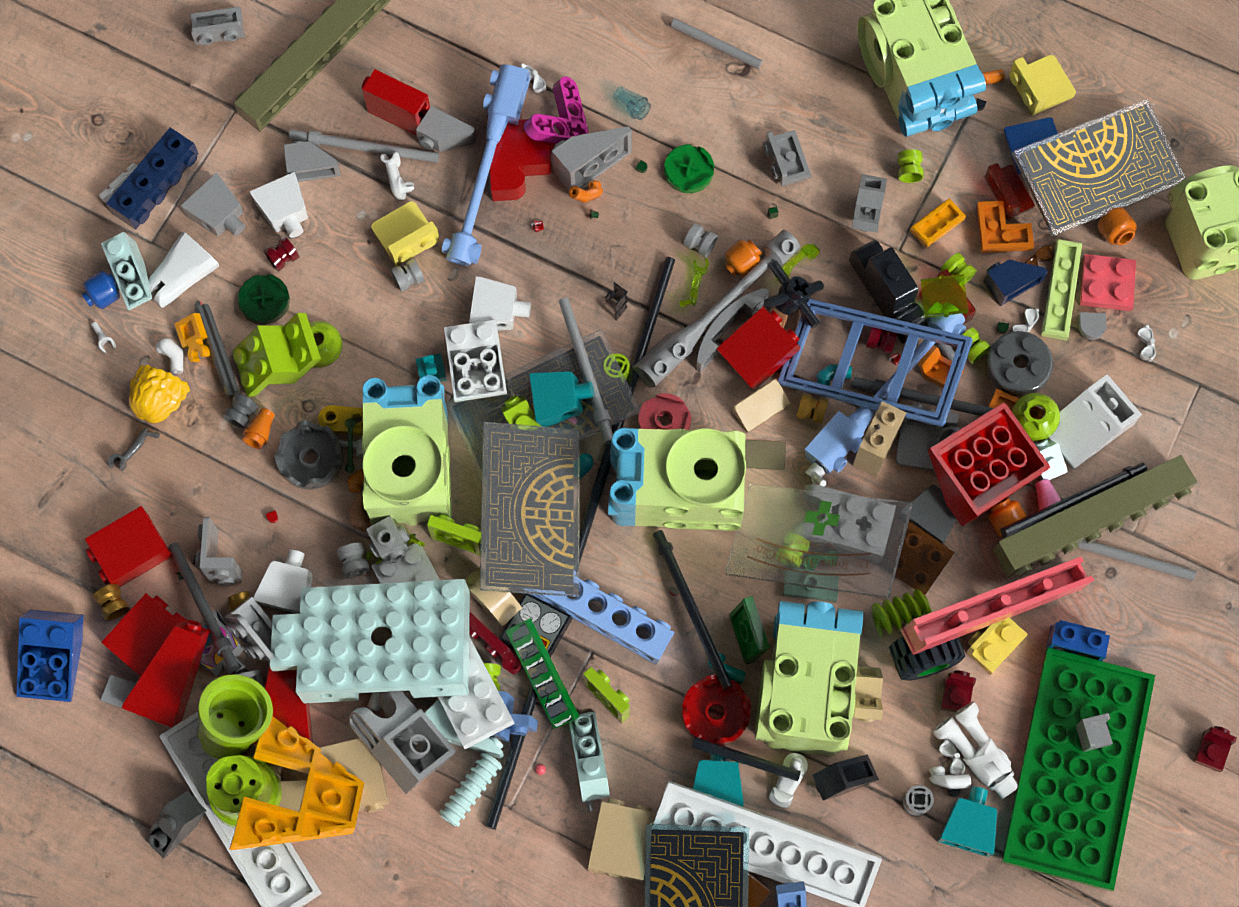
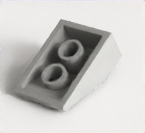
(589, 155)

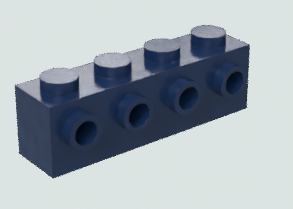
(153, 178)

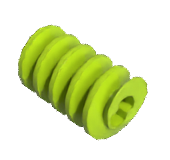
(900, 611)

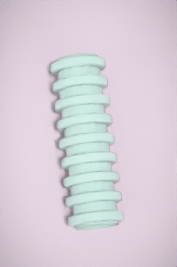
(470, 789)

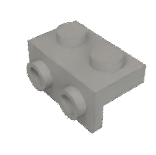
(217, 26)
(787, 157)

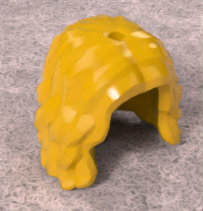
(155, 393)

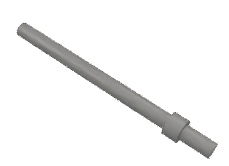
(317, 138)
(601, 414)
(1139, 560)

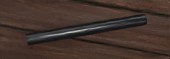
(746, 759)

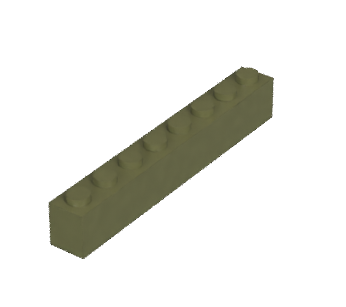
(304, 59)
(1095, 516)

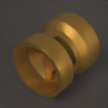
(806, 408)
(111, 602)

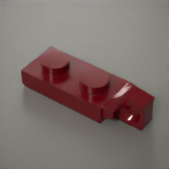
(494, 645)

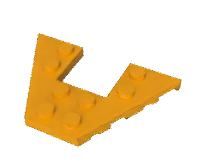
(327, 803)

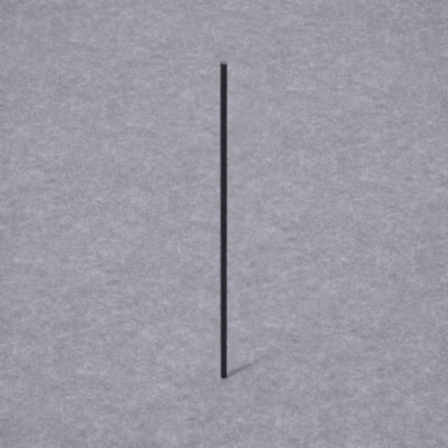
(584, 531)

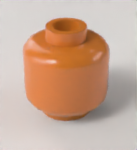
(1117, 226)
(742, 257)
(1005, 514)

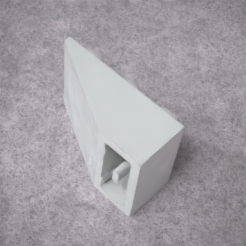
(475, 360)
(1093, 421)

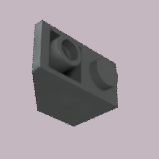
(175, 823)

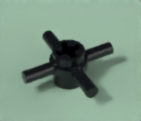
(793, 295)

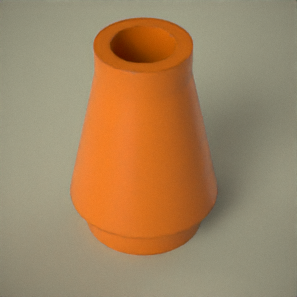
(259, 429)

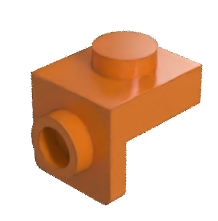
(935, 367)

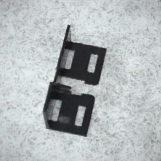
(621, 298)

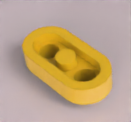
(341, 413)

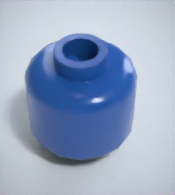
(101, 290)

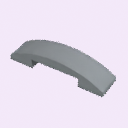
(747, 304)

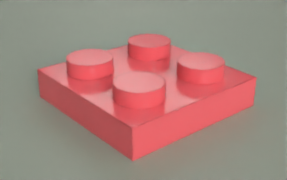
(1107, 282)

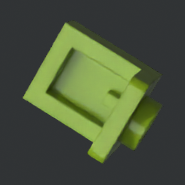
(519, 411)

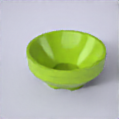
(332, 344)
(1037, 428)

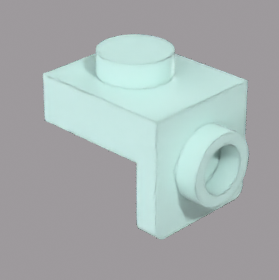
(1053, 455)

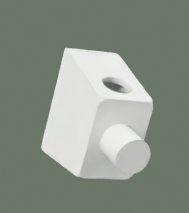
(282, 204)
(497, 302)
(283, 584)

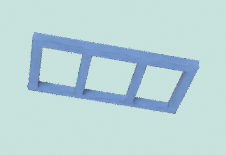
(913, 331)

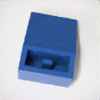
(48, 654)

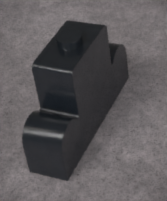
(888, 283)

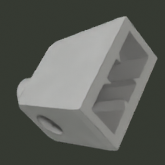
(215, 208)

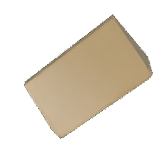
(761, 406)

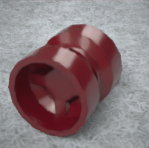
(282, 253)
(887, 342)

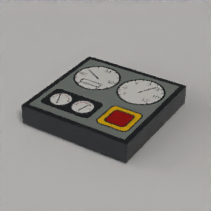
(548, 624)

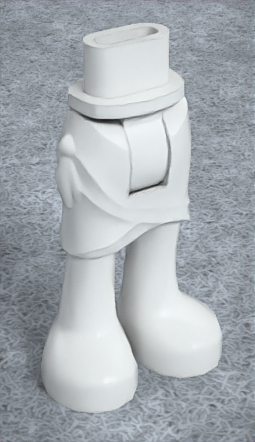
(987, 762)

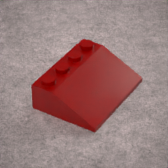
(985, 463)

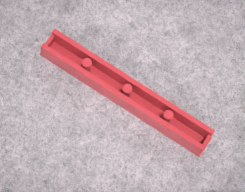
(995, 605)

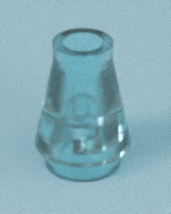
(633, 103)

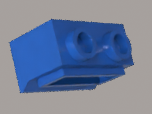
(1078, 639)

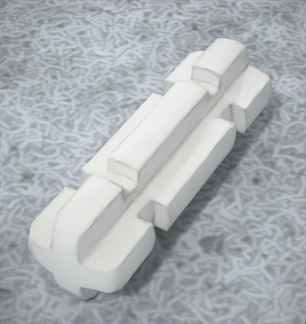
(106, 194)

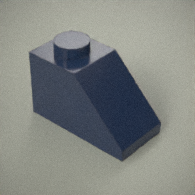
(1012, 279)

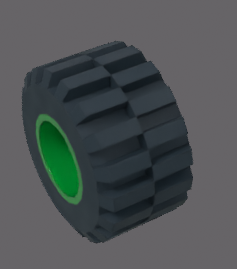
(926, 662)

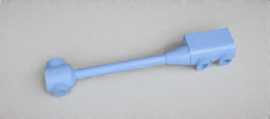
(503, 107)
(846, 432)

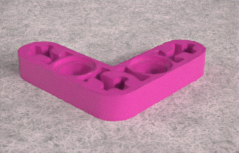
(565, 95)

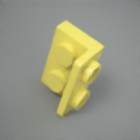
(995, 644)

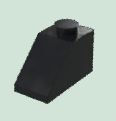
(844, 777)

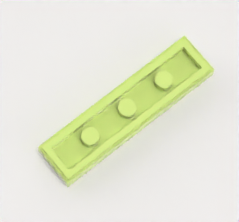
(1061, 289)

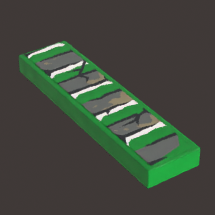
(542, 673)

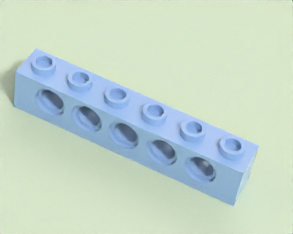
(601, 622)

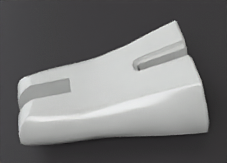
(180, 269)

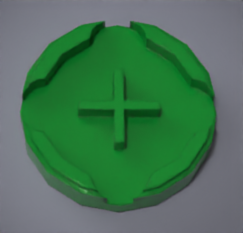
(689, 168)

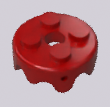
(710, 693)

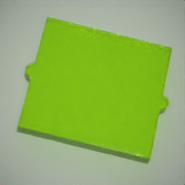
(944, 296)

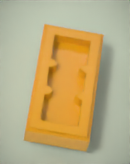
(937, 223)

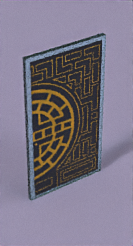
(696, 866)

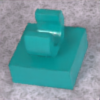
(431, 365)

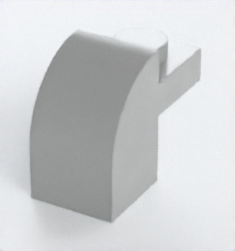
(869, 203)

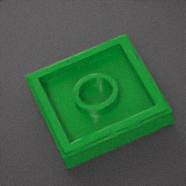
(749, 630)

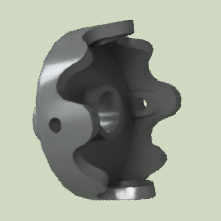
(1017, 380)
(309, 438)

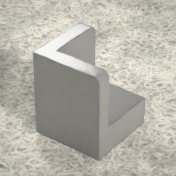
(1094, 732)

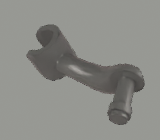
(132, 449)

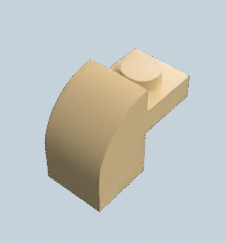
(498, 605)
(868, 694)

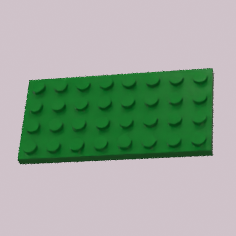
(1074, 802)

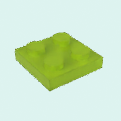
(462, 537)
(613, 700)

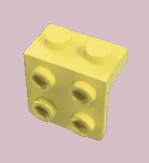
(1041, 83)
(405, 233)

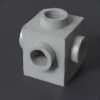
(388, 540)

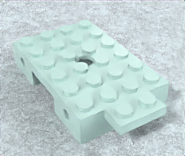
(335, 650)

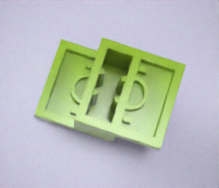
(276, 354)

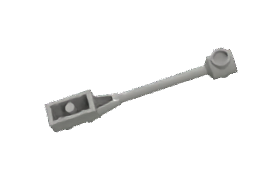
(677, 346)

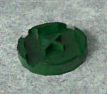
(263, 299)

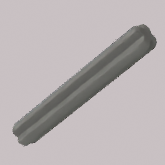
(218, 351)

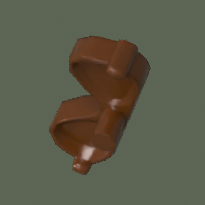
(1043, 254)

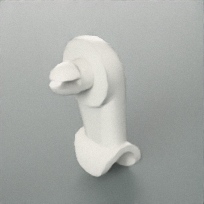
(398, 186)
(783, 792)

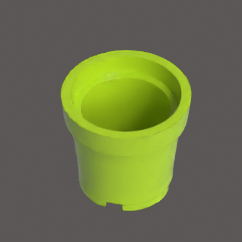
(238, 701)
(237, 785)

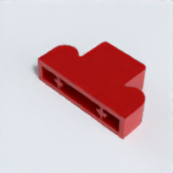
(514, 159)

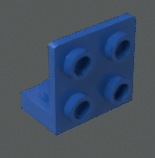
(1028, 133)

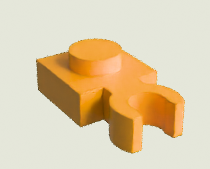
(191, 333)

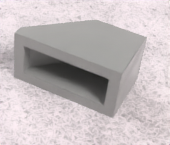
(443, 131)
(309, 162)

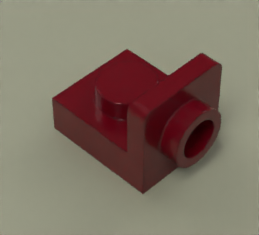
(957, 691)
(1214, 748)

